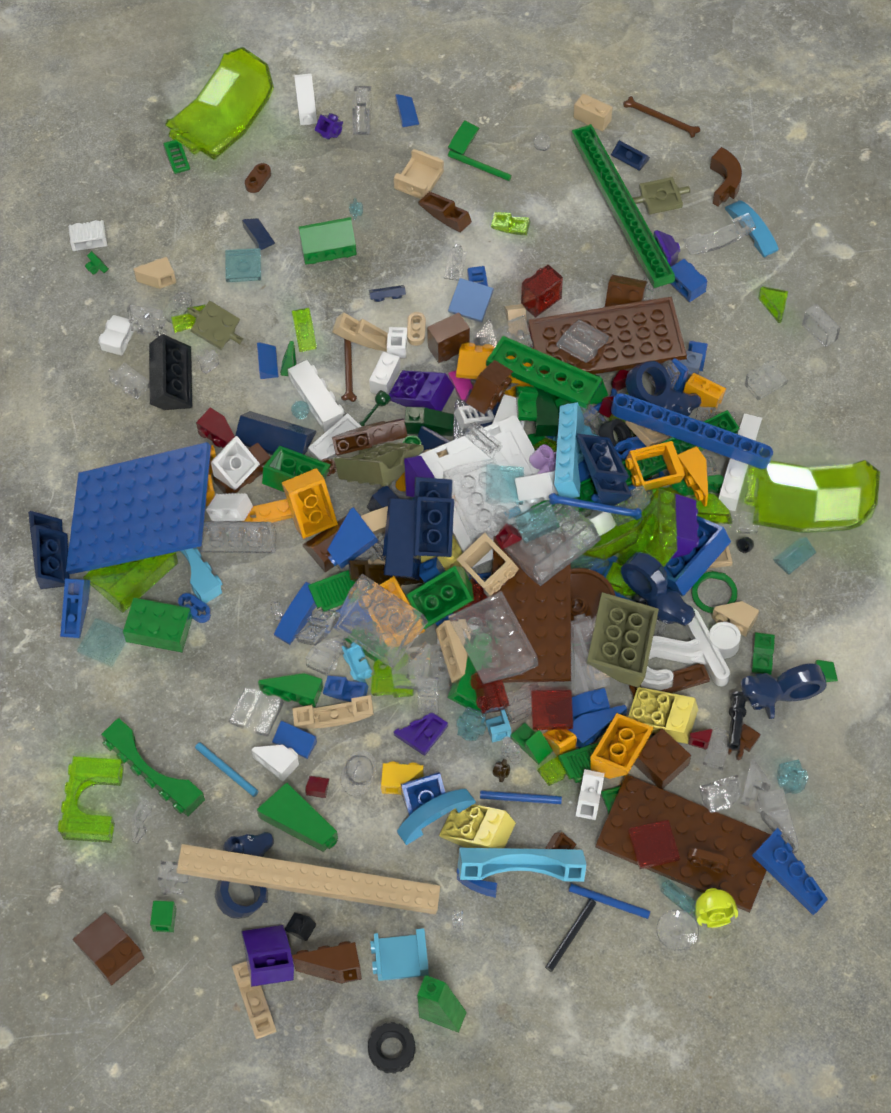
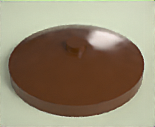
(586, 592)

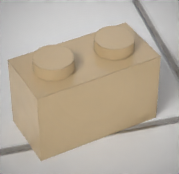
(592, 112)

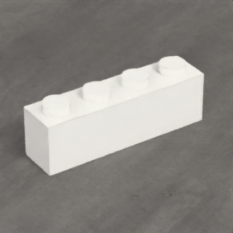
(314, 393)

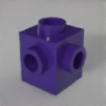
(329, 126)

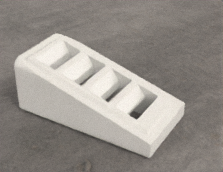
(461, 412)

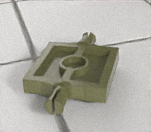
(661, 195)
(215, 325)

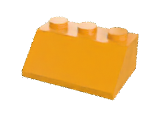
(620, 746)

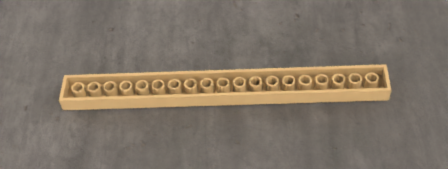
(308, 879)

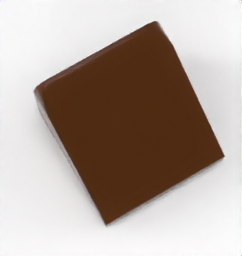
(560, 841)

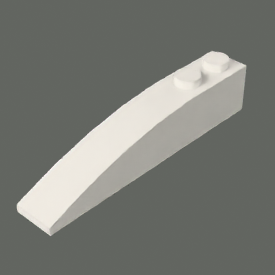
(737, 470)

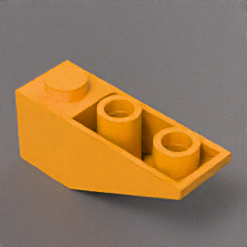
(695, 472)

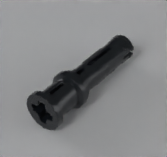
(737, 712)

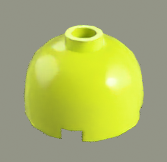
(715, 908)

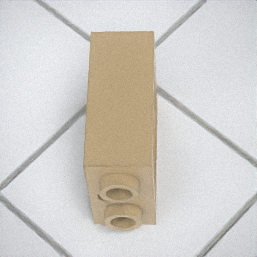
(476, 553)

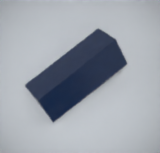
(272, 433)
(605, 468)
(433, 517)
(399, 541)
(49, 550)

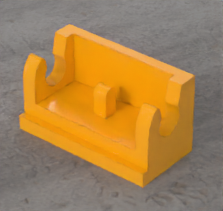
(709, 392)

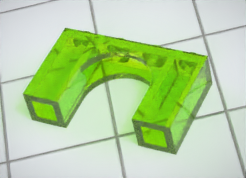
(661, 525)
(83, 774)

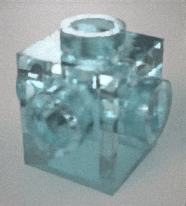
(471, 724)
(792, 777)

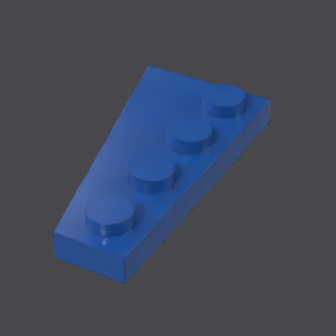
(782, 864)

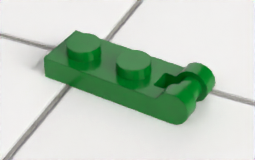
(714, 485)

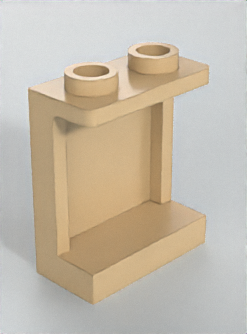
(419, 174)

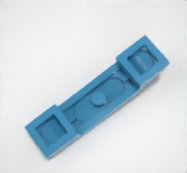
(761, 234)
(433, 810)

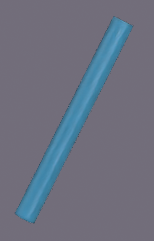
(226, 769)

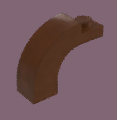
(729, 168)

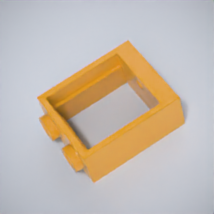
(671, 459)

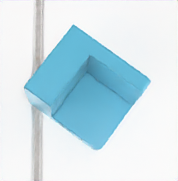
(498, 727)

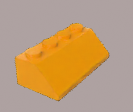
(473, 361)

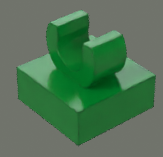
(95, 264)

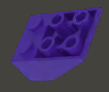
(422, 389)
(268, 955)

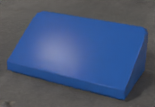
(406, 110)
(267, 361)
(295, 738)

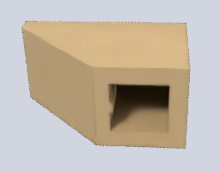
(156, 273)
(737, 613)

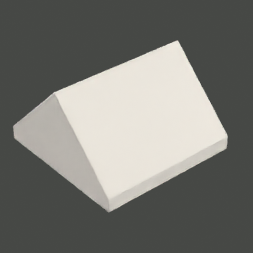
(234, 464)

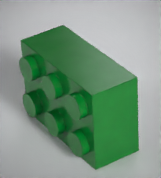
(157, 625)

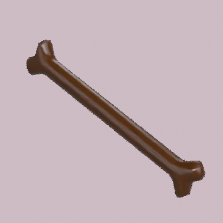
(692, 130)
(349, 395)

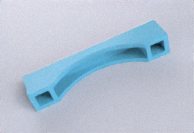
(566, 469)
(202, 581)
(558, 863)

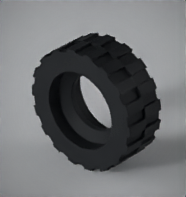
(386, 1031)

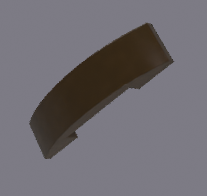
(374, 572)

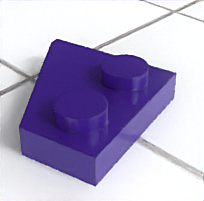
(422, 733)

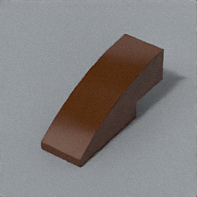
(445, 211)

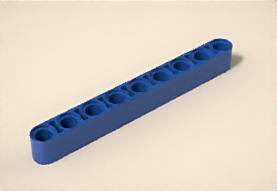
(649, 412)

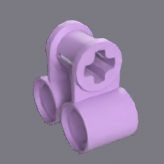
(543, 459)

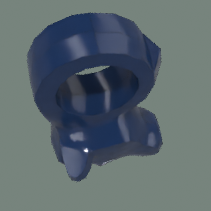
(664, 395)
(650, 581)
(792, 685)
(250, 845)

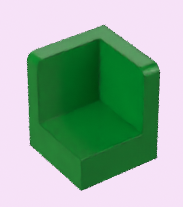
(163, 916)

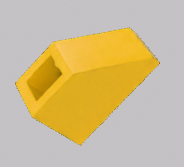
(396, 774)

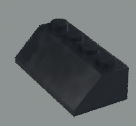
(170, 374)

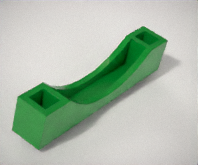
(180, 792)

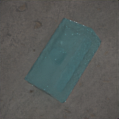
(795, 555)
(679, 897)

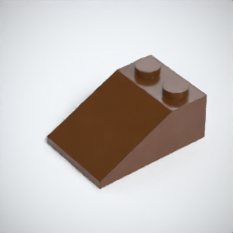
(109, 948)

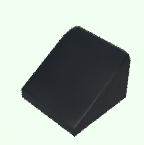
(300, 926)

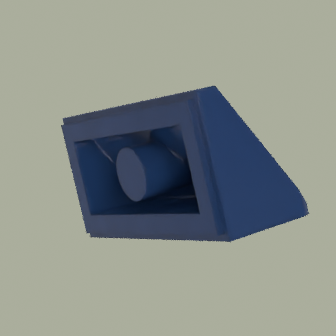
(630, 155)
(258, 233)
(430, 439)

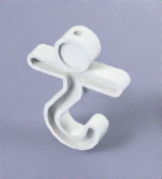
(703, 648)

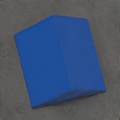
(421, 790)

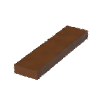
(683, 679)

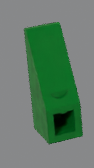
(298, 688)

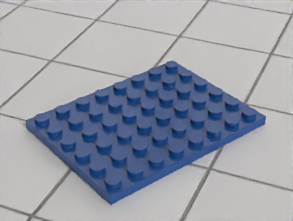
(139, 509)

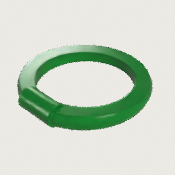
(715, 575)

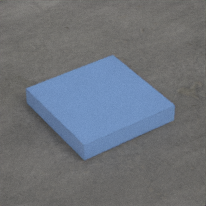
(471, 300)

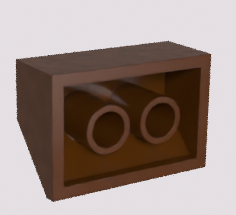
(319, 544)

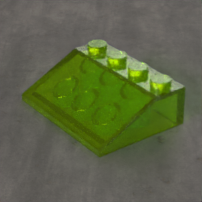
(130, 579)

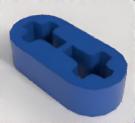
(196, 605)

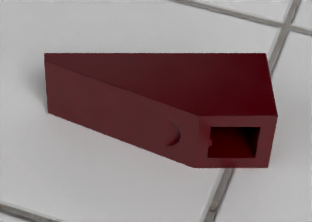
(215, 428)

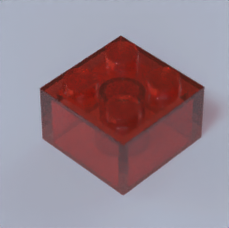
(541, 290)

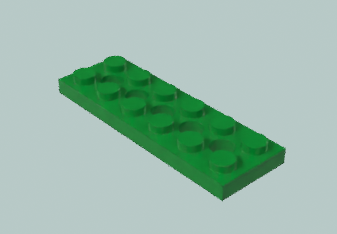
(546, 382)

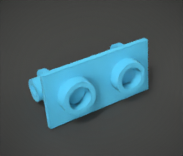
(359, 670)

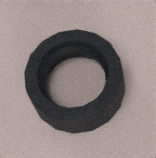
(621, 429)

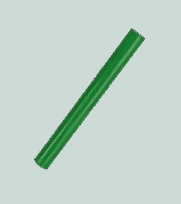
(479, 165)

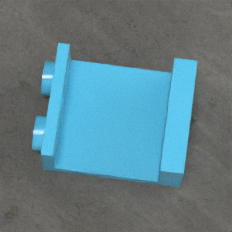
(400, 956)

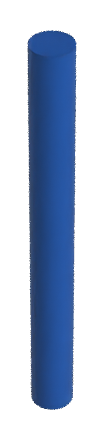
(520, 797)
(609, 901)

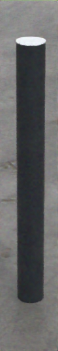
(570, 935)

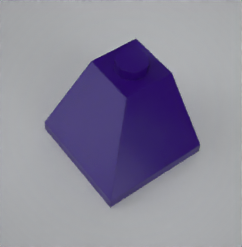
(668, 246)

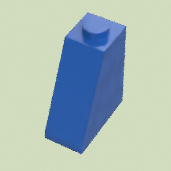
(351, 540)

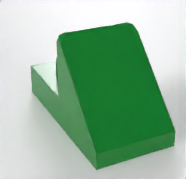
(526, 403)
(532, 743)

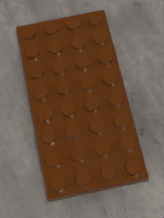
(635, 331)
(545, 619)
(692, 828)

